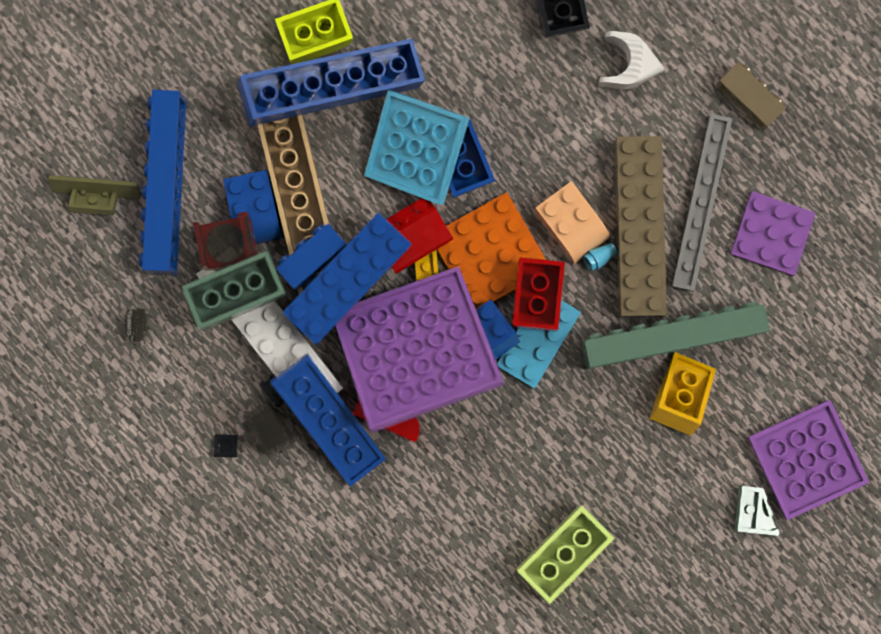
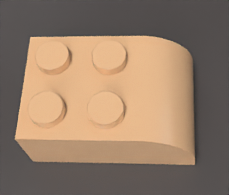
(572, 222)

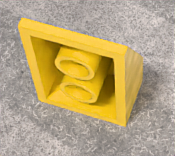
(683, 394)

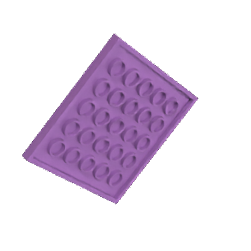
(417, 349)

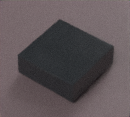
(225, 445)

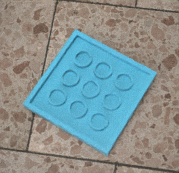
(416, 147)

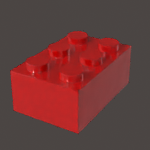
(538, 294)

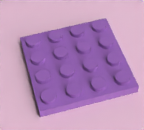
(808, 460)

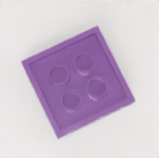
(772, 233)

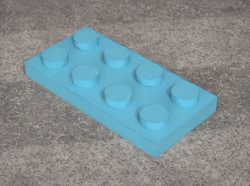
(537, 349)

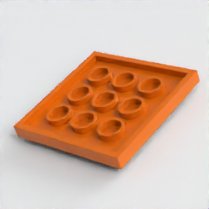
(488, 249)

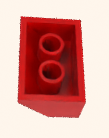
(422, 228)

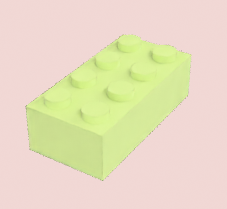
(565, 553)

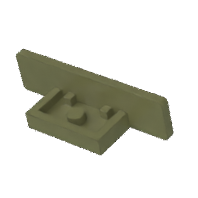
(93, 195)

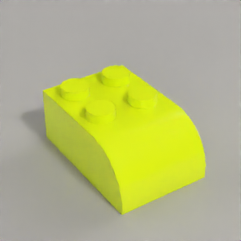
(314, 31)

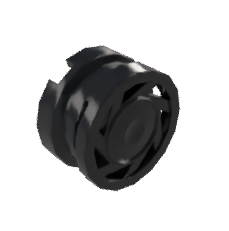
(271, 392)

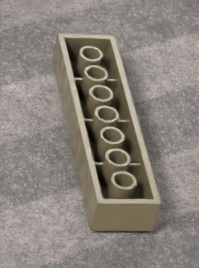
(640, 227)

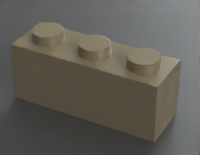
(751, 95)

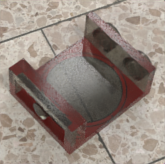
(224, 242)

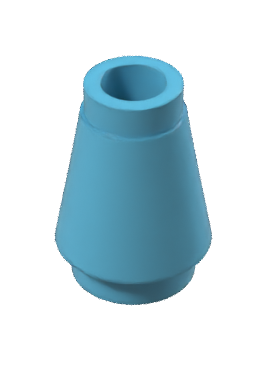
(599, 256)

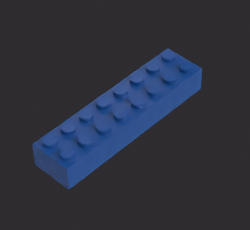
(330, 82)
(164, 183)

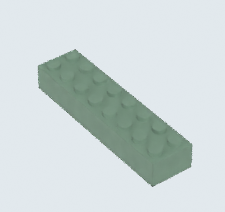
(675, 336)

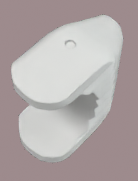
(641, 62)

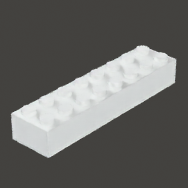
(276, 338)

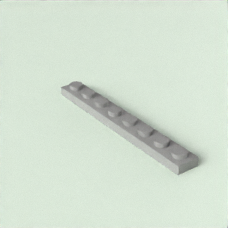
(701, 202)

